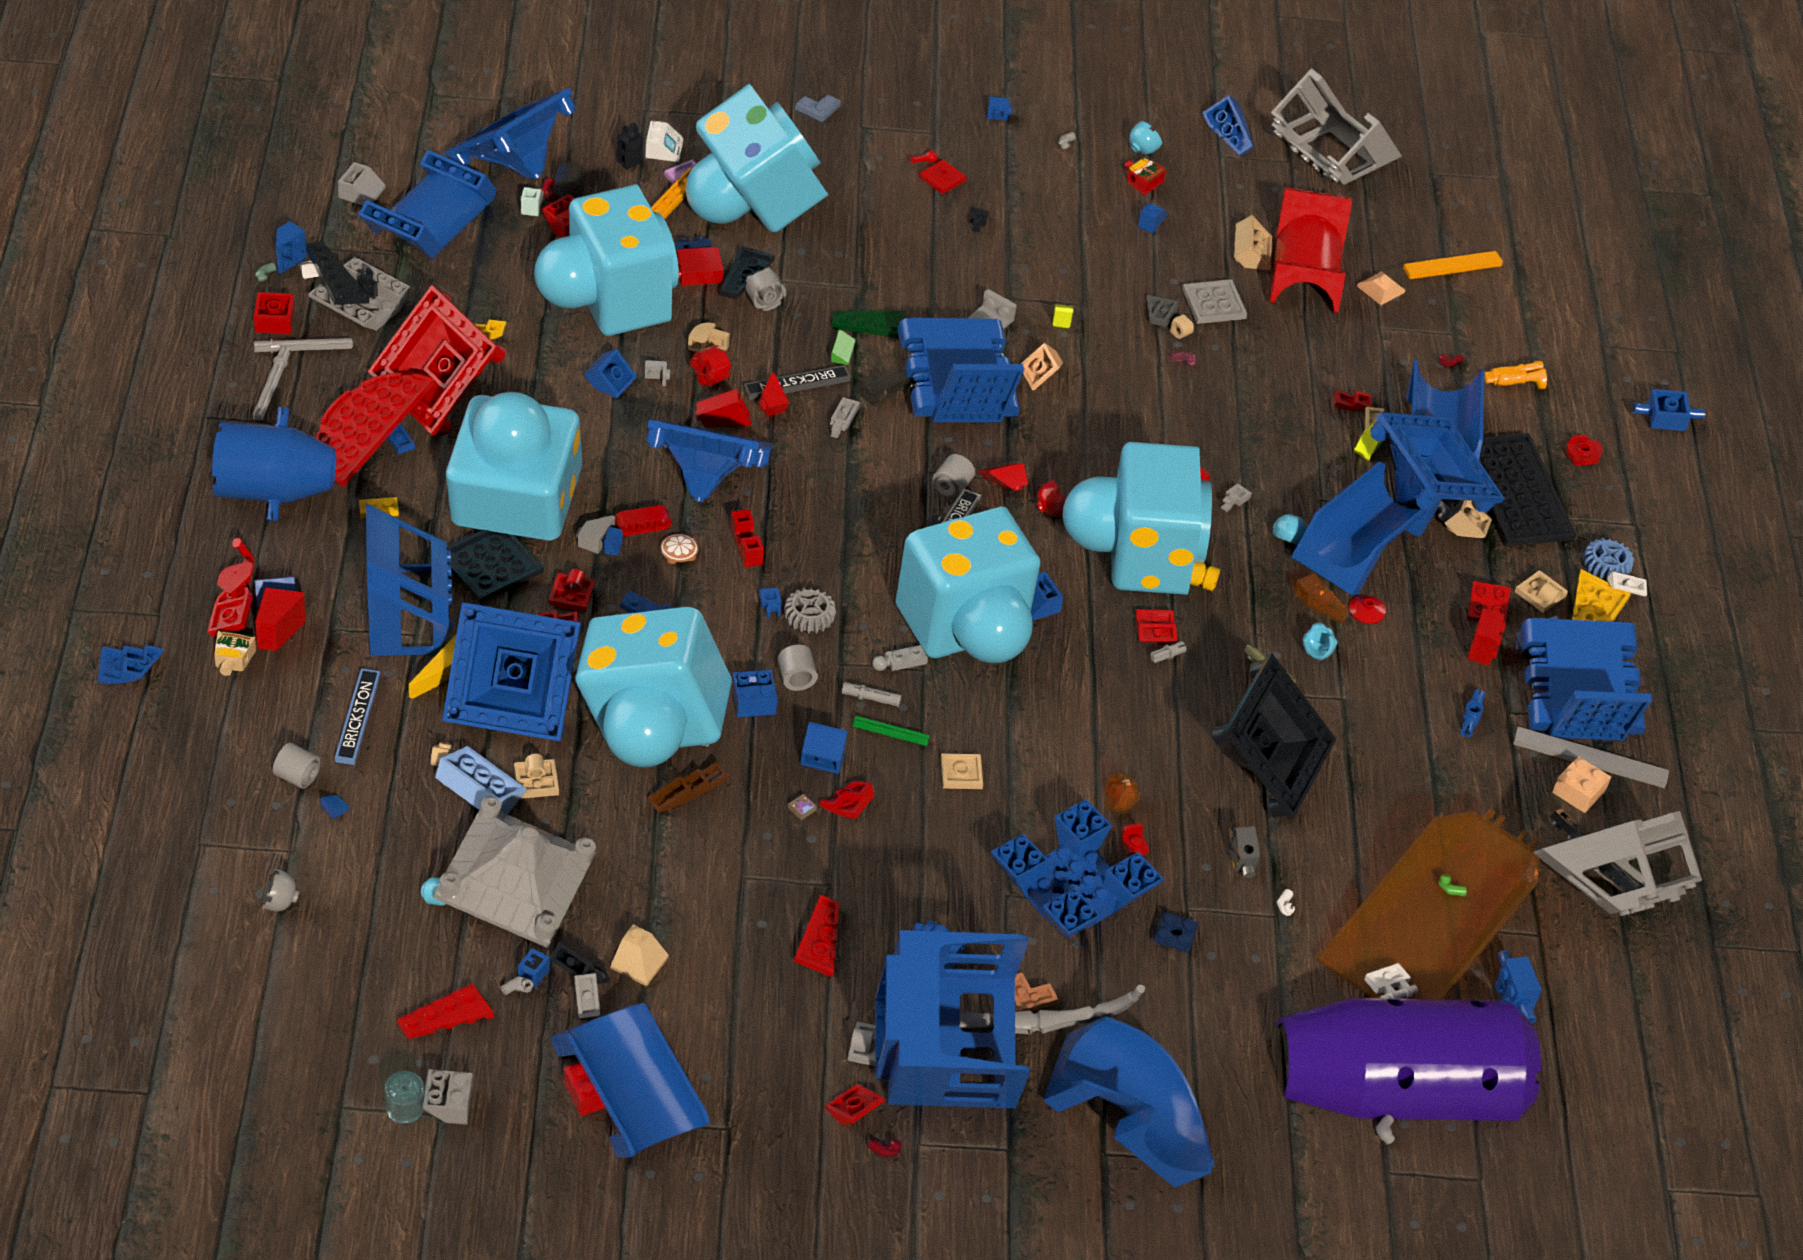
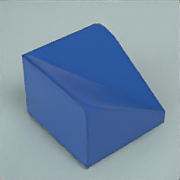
(613, 541)

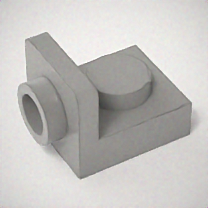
(657, 370)

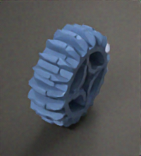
(1607, 556)

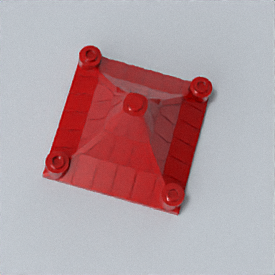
(443, 346)

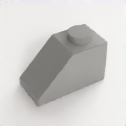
(593, 533)

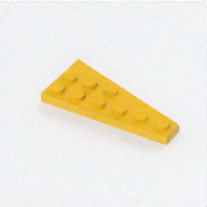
(1597, 599)

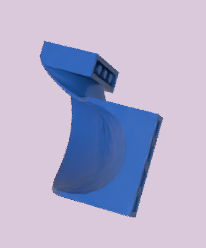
(1147, 1084)

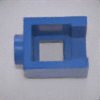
(998, 108)

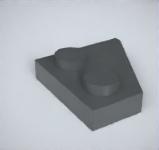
(1161, 310)

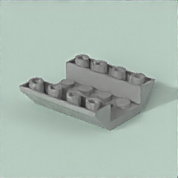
(387, 303)

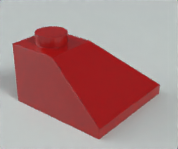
(1007, 476)

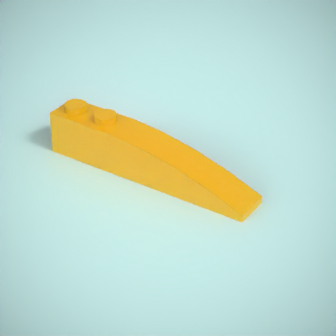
(435, 671)

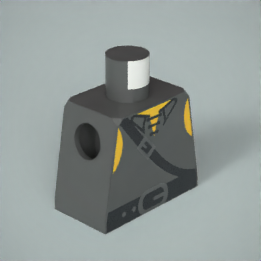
(1244, 850)

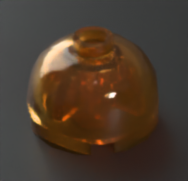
(1121, 793)

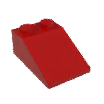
(581, 1090)

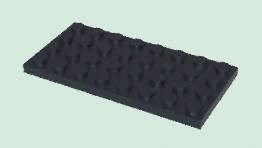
(1531, 504)

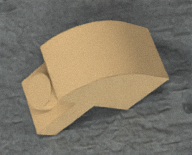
(705, 336)

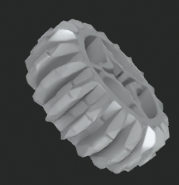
(809, 610)

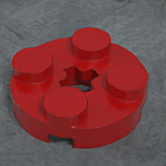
(1591, 453)

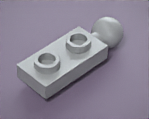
(901, 659)

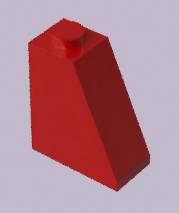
(723, 411)

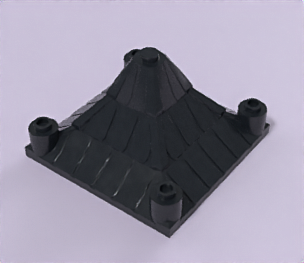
(1277, 737)

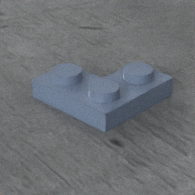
(818, 110)

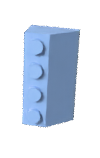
(477, 778)

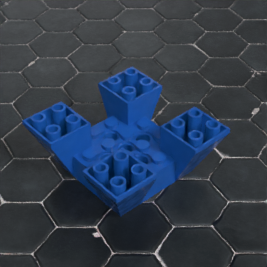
(1073, 882)

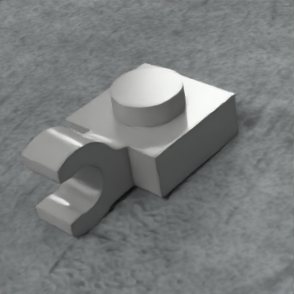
(1235, 495)

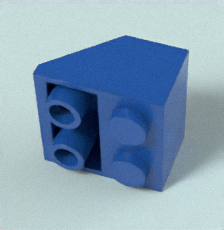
(290, 246)
(1046, 598)
(754, 693)
(824, 747)

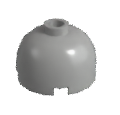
(280, 891)

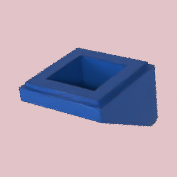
(334, 805)

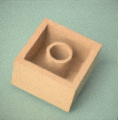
(1581, 784)

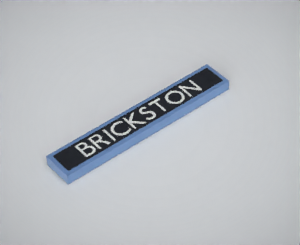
(357, 716)

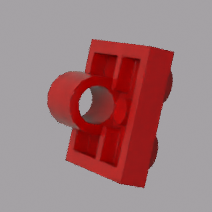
(572, 591)
(1488, 597)

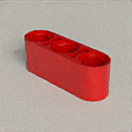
(643, 520)

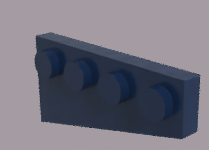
(698, 243)

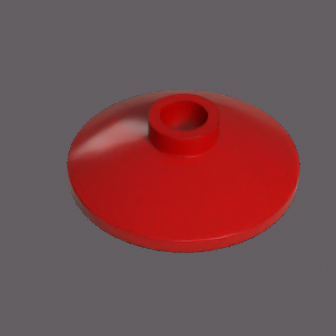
(1367, 609)

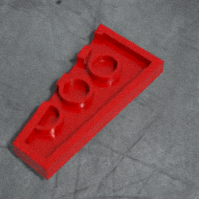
(819, 939)
(453, 1009)

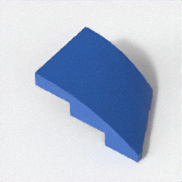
(126, 664)

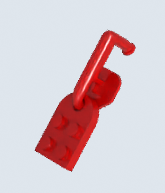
(234, 602)

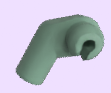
(263, 270)

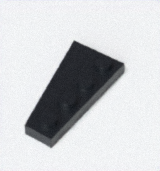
(746, 264)

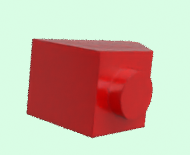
(773, 398)

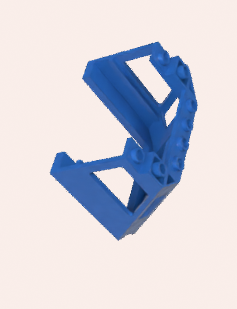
(386, 580)

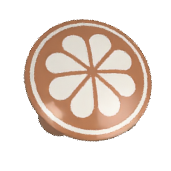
(679, 548)

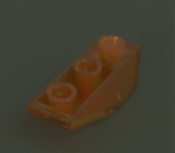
(1317, 596)

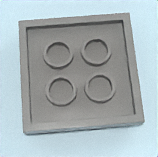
(1214, 301)

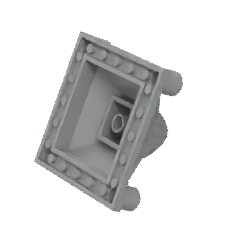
(515, 874)

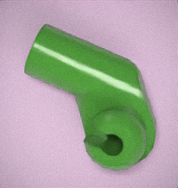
(1449, 888)

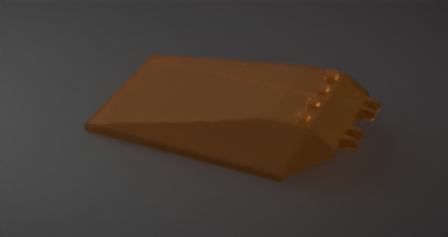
(1421, 925)

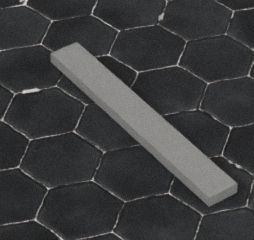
(1600, 759)

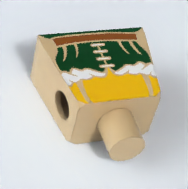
(233, 651)

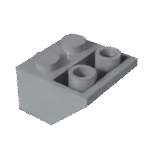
(360, 184)
(449, 1095)

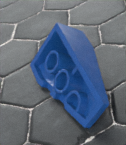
(1230, 124)

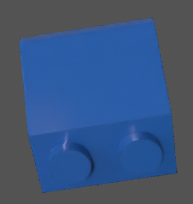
(610, 374)

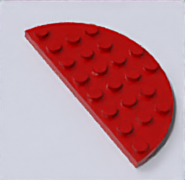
(367, 416)

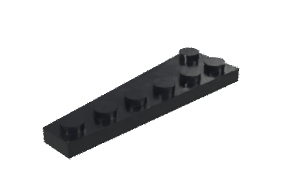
(337, 280)
(1619, 877)

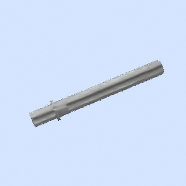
(297, 345)
(280, 363)

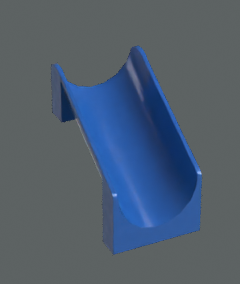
(435, 207)
(1461, 406)
(1354, 530)
(634, 1077)

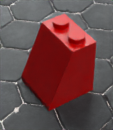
(279, 617)

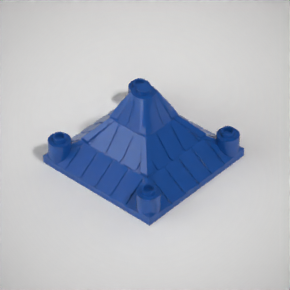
(518, 137)
(706, 454)
(1434, 462)
(511, 671)

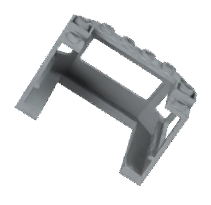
(1371, 144)
(1620, 845)

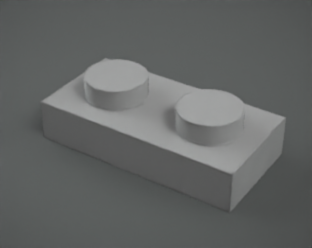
(587, 996)

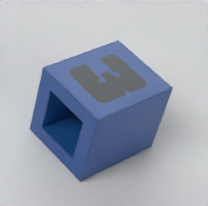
(534, 966)

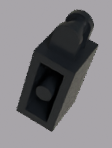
(630, 147)
(579, 961)

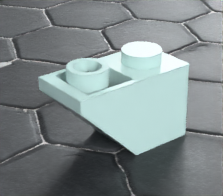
(531, 201)

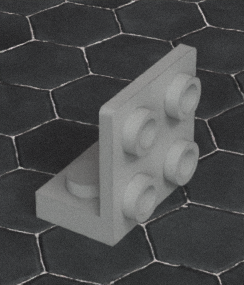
(995, 307)

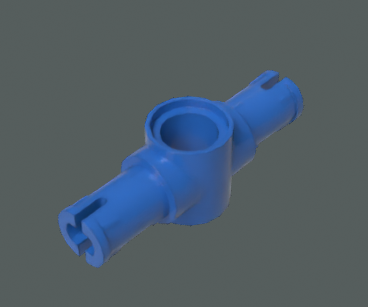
(1472, 713)

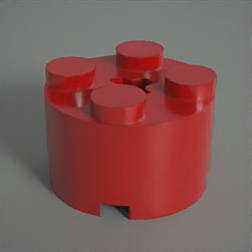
(711, 365)

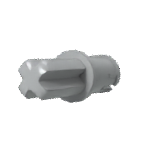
(1168, 652)

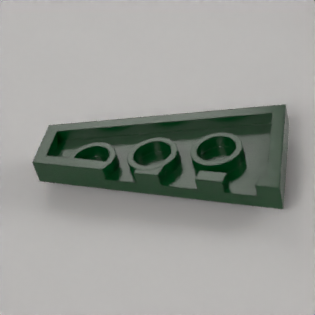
(869, 322)

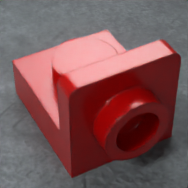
(1134, 840)

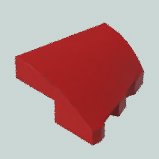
(850, 800)

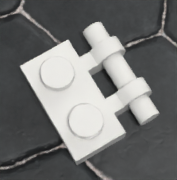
(1389, 978)

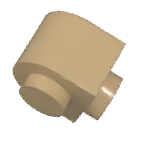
(1181, 326)
(440, 751)

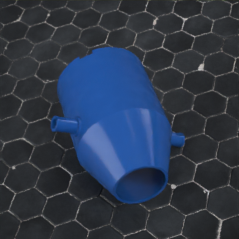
(271, 463)

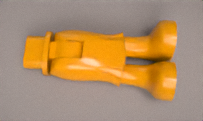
(1518, 374)

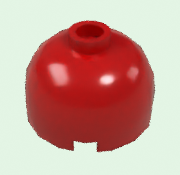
(1050, 500)

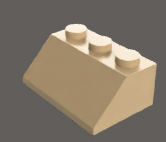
(1253, 244)

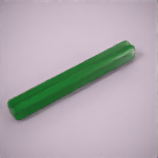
(891, 730)

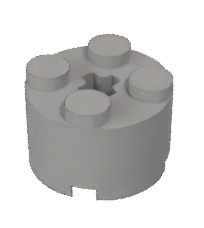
(765, 289)

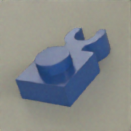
(770, 600)

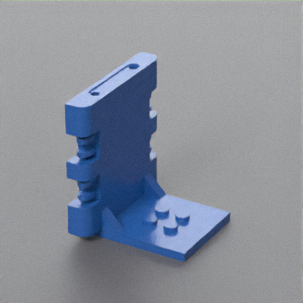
(960, 369)
(1584, 679)

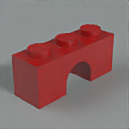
(748, 544)

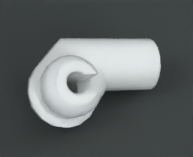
(1283, 902)

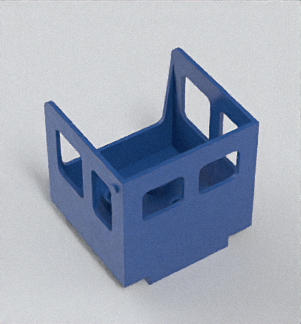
(920, 1021)

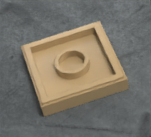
(961, 771)

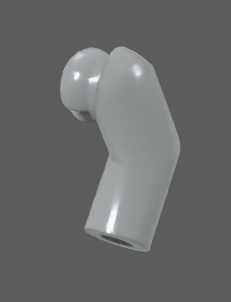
(1063, 140)
(519, 984)
(1383, 1129)

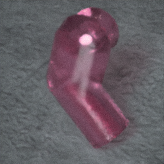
(1180, 356)

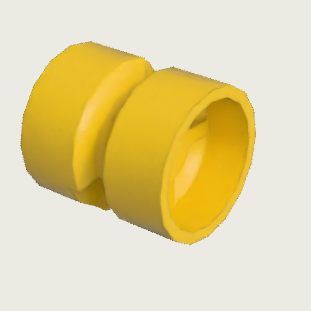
(1205, 576)

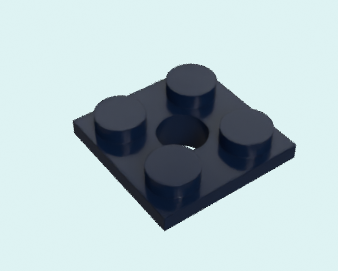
(1172, 923)

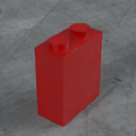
(700, 266)

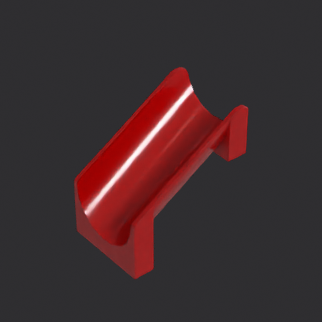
(1311, 242)

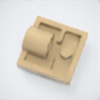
(1541, 591)
(537, 776)

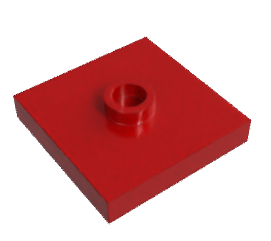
(942, 176)

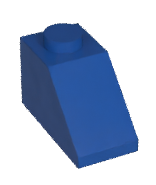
(1151, 217)

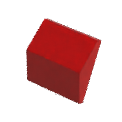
(853, 1104)

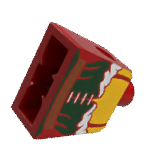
(1145, 175)

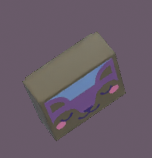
(802, 807)

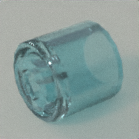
(404, 1097)

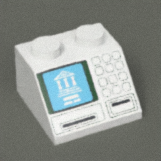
(663, 142)

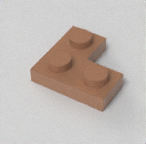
(1032, 998)

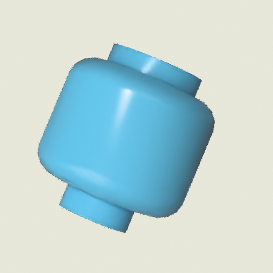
(428, 890)

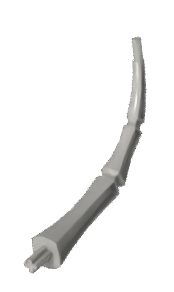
(1047, 1021)

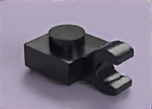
(978, 217)
(368, 284)

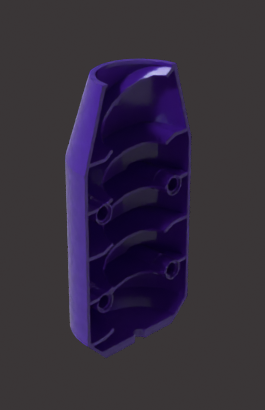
(1414, 1059)

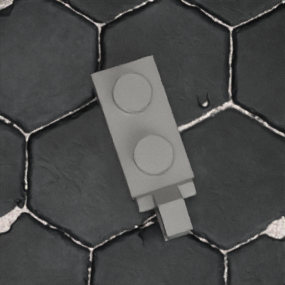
(843, 416)

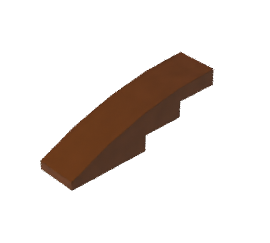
(688, 788)

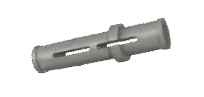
(871, 694)

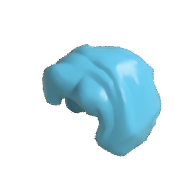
(1289, 528)
(1319, 641)

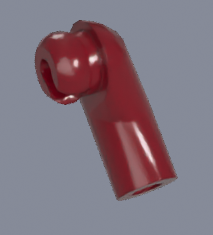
(1450, 362)

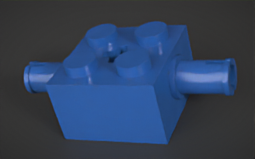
(1668, 410)
(1518, 983)

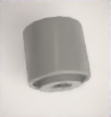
(953, 475)
(797, 667)
(296, 765)

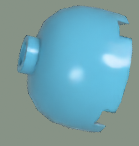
(1143, 139)

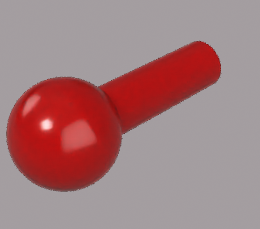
(930, 156)

